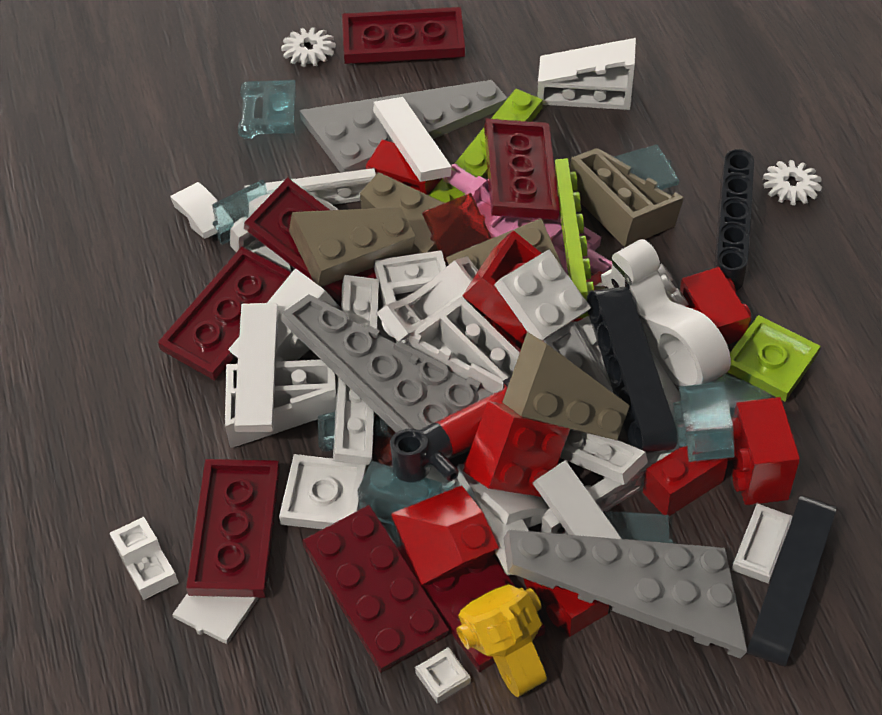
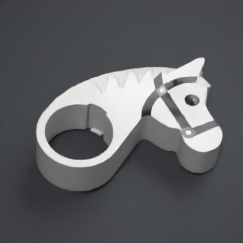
(679, 336)

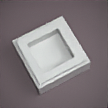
(443, 675)

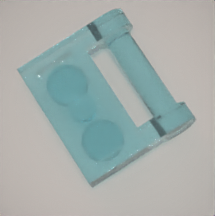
(278, 108)

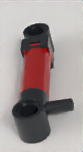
(418, 450)

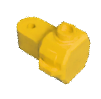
(504, 627)

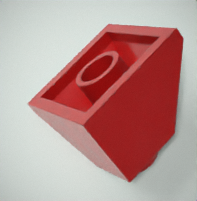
(444, 534)

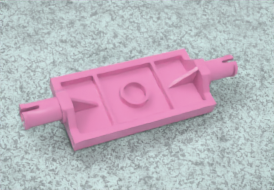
(499, 225)

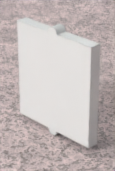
(214, 615)

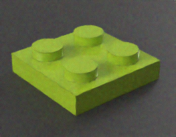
(772, 357)

